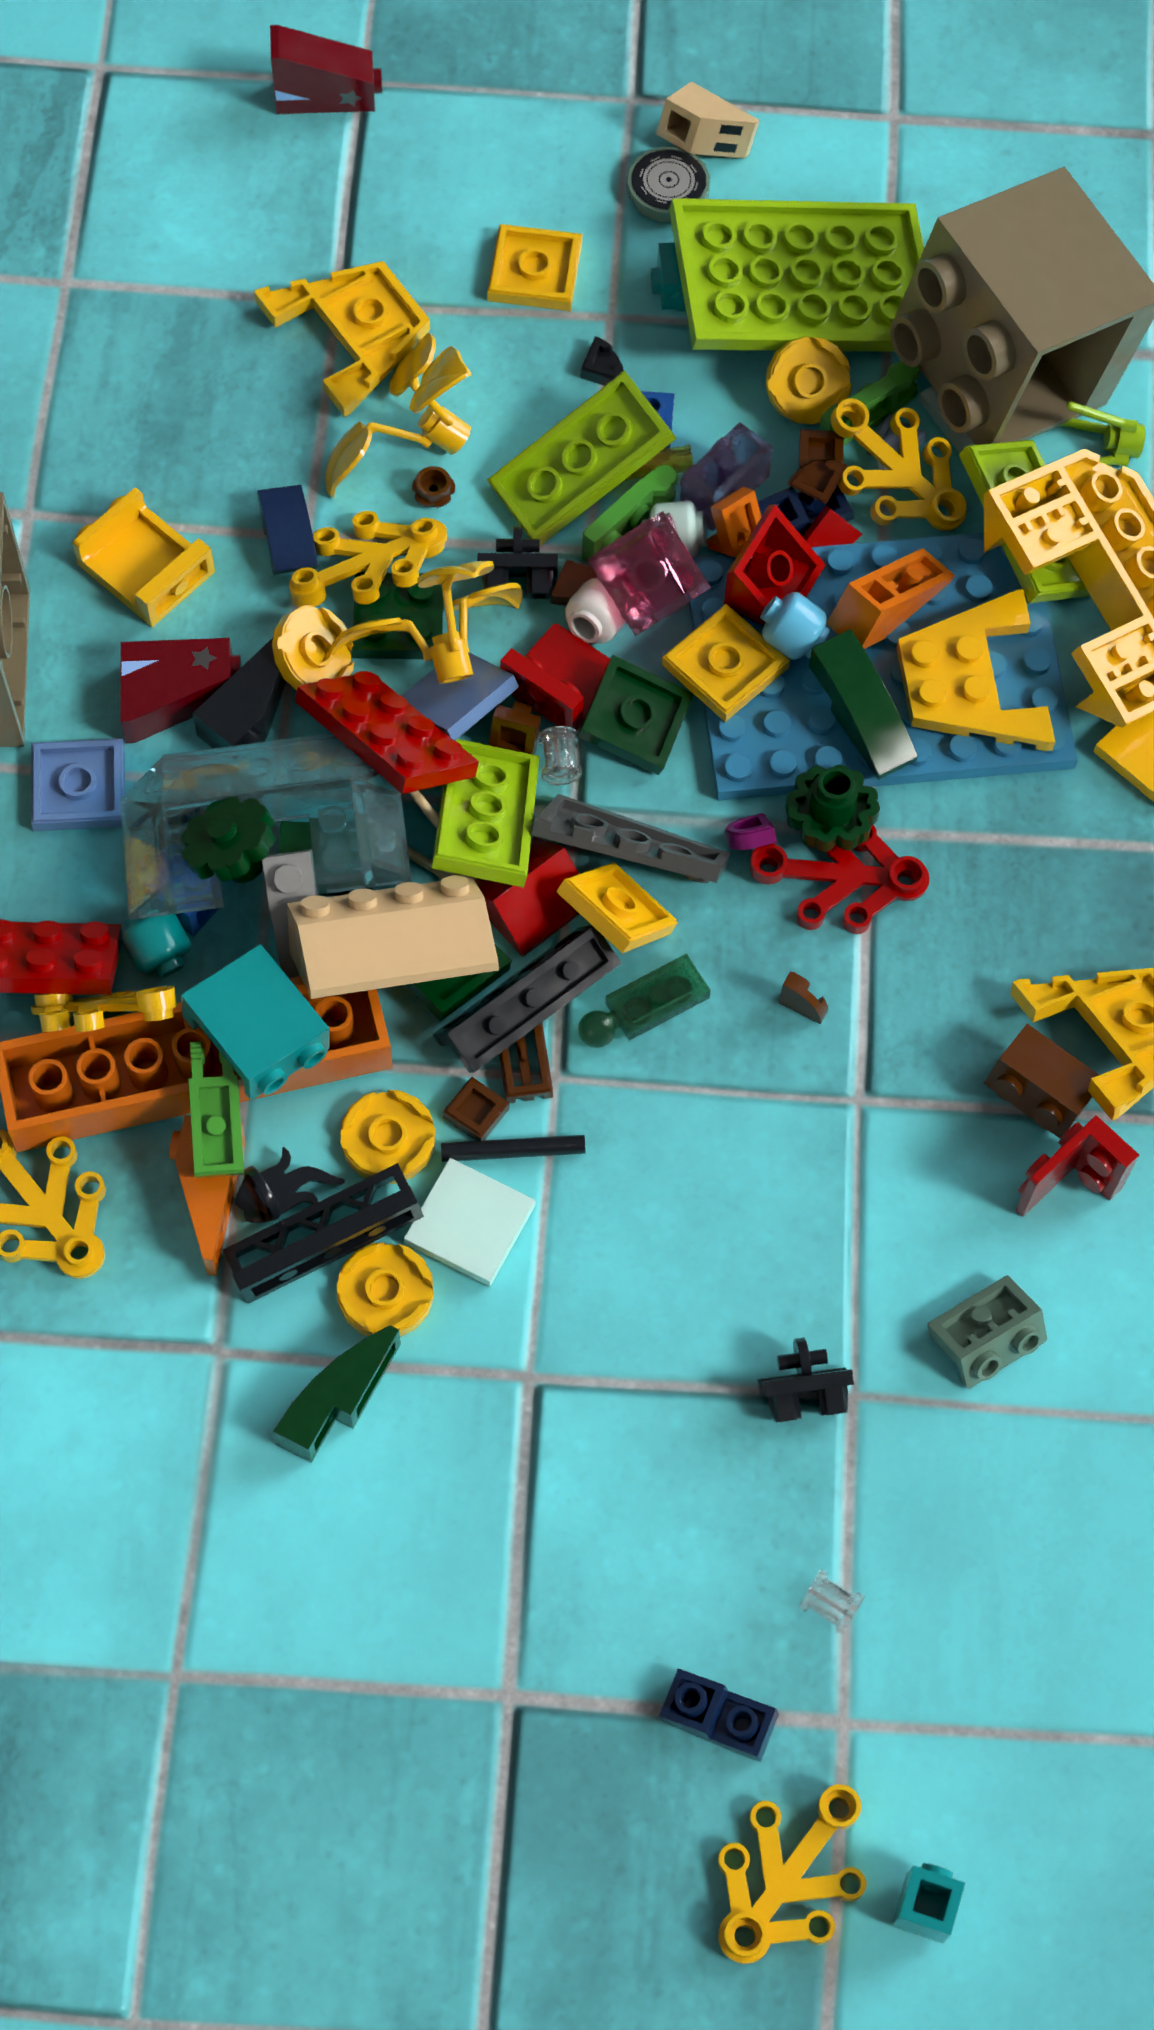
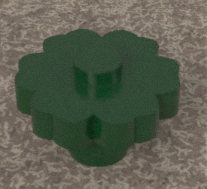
(832, 808)
(229, 840)

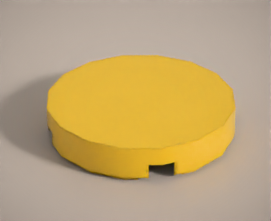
(807, 379)
(304, 644)
(387, 1131)
(385, 1288)

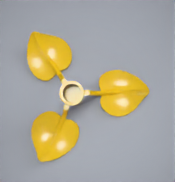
(437, 422)
(450, 649)

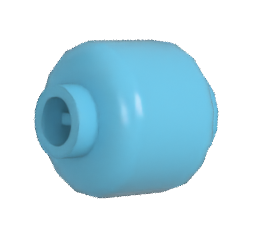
(794, 625)

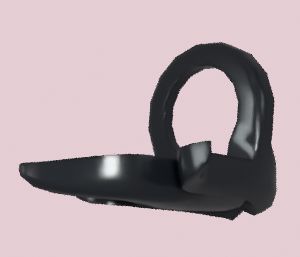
(273, 1192)

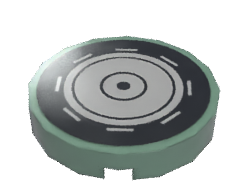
(666, 175)

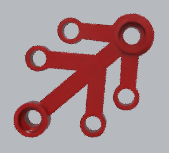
(848, 875)

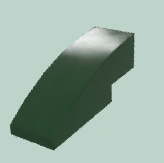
(862, 704)
(337, 1394)

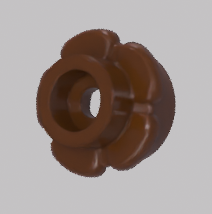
(433, 478)

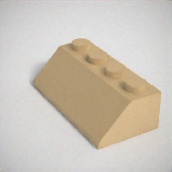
(391, 936)

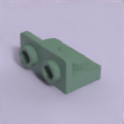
(989, 1330)

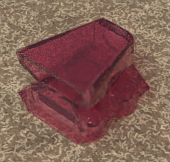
(649, 573)

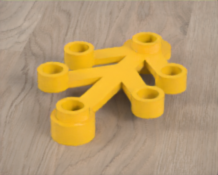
(902, 471)
(419, 540)
(55, 1009)
(46, 1211)
(784, 1882)

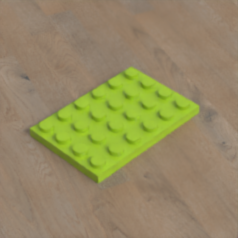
(793, 271)

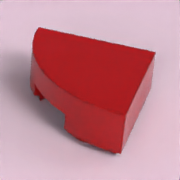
(830, 530)

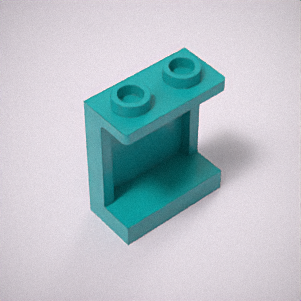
(257, 1021)

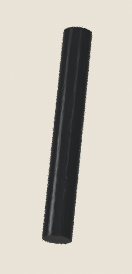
(513, 1148)

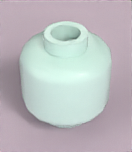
(688, 521)

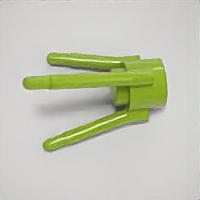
(1121, 436)

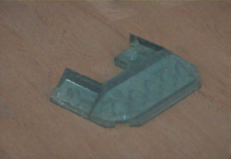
(349, 806)

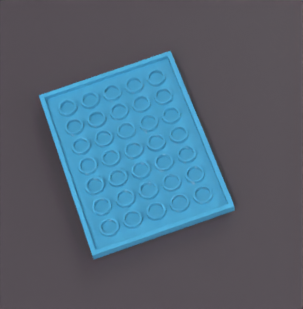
(791, 720)

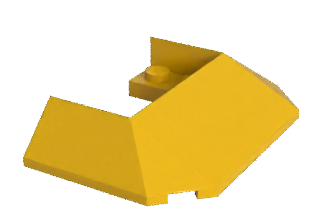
(1107, 532)

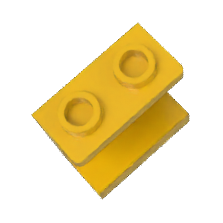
(142, 558)

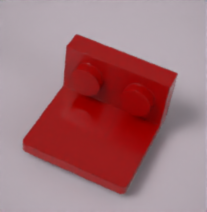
(557, 676)
(1093, 1151)

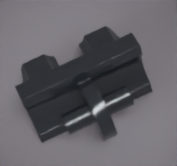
(537, 568)
(828, 1384)

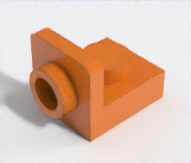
(734, 521)

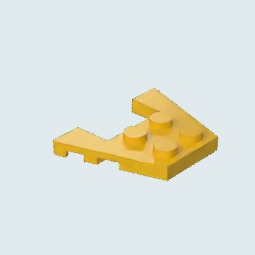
(368, 316)
(952, 677)
(1119, 1012)

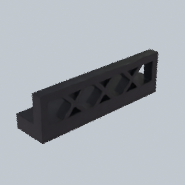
(528, 997)
(327, 1242)

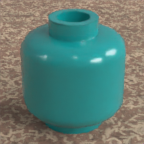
(156, 944)

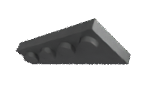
(618, 836)

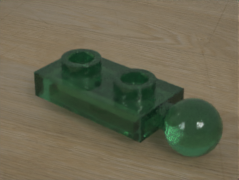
(646, 1003)

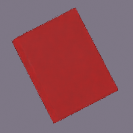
(771, 565)
(536, 911)

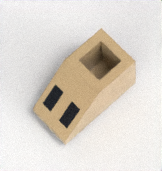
(706, 124)

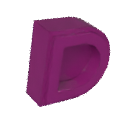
(750, 832)

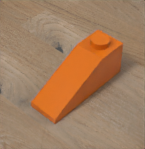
(888, 597)
(207, 1198)

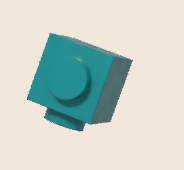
(666, 278)
(929, 1902)

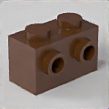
(1042, 1081)

